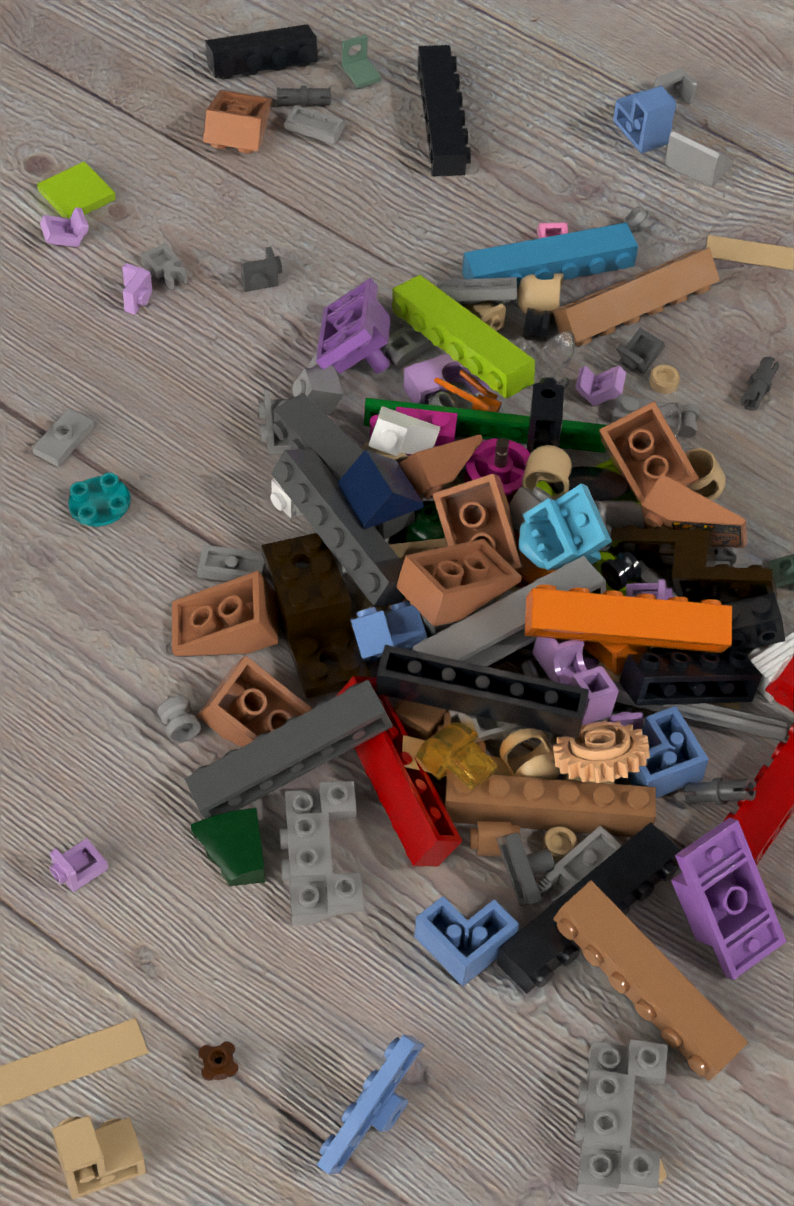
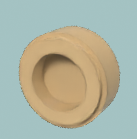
(664, 379)
(559, 842)

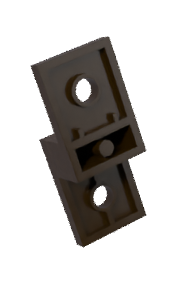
(693, 563)
(314, 613)

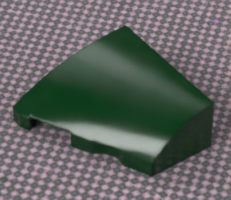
(234, 845)

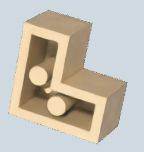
(97, 1156)

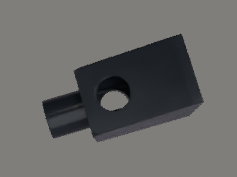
(545, 405)

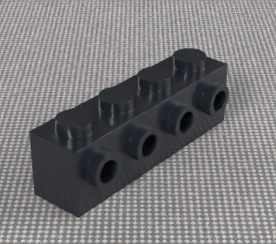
(261, 51)
(754, 624)
(690, 678)

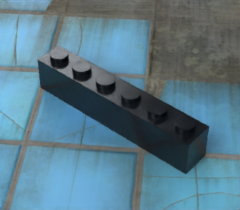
(442, 111)
(482, 691)
(622, 877)

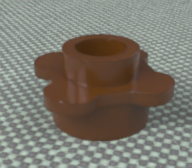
(220, 1071)

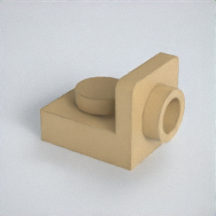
(488, 313)

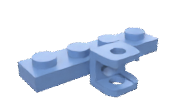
(375, 1106)

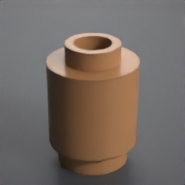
(485, 834)

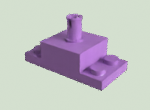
(354, 330)
(727, 899)

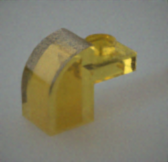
(457, 752)

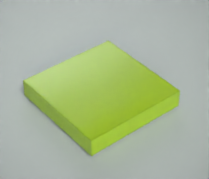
(76, 188)

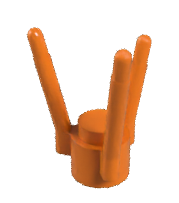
(484, 403)

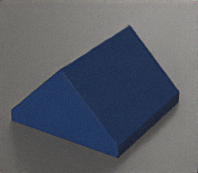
(378, 490)

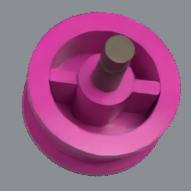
(503, 459)

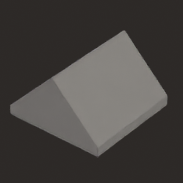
(695, 160)

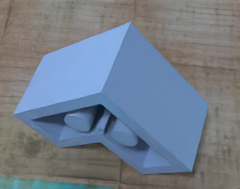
(646, 118)
(398, 628)
(674, 754)
(463, 944)

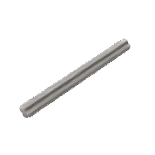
(719, 716)

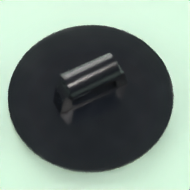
(601, 482)

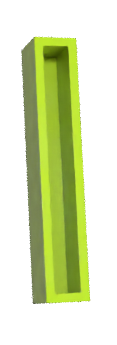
(463, 336)

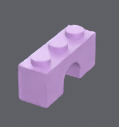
(420, 378)
(565, 664)

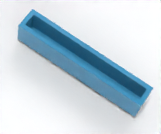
(570, 253)

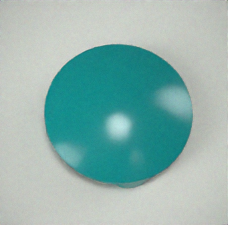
(99, 500)

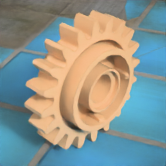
(602, 752)

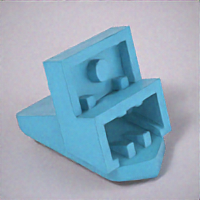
(563, 530)

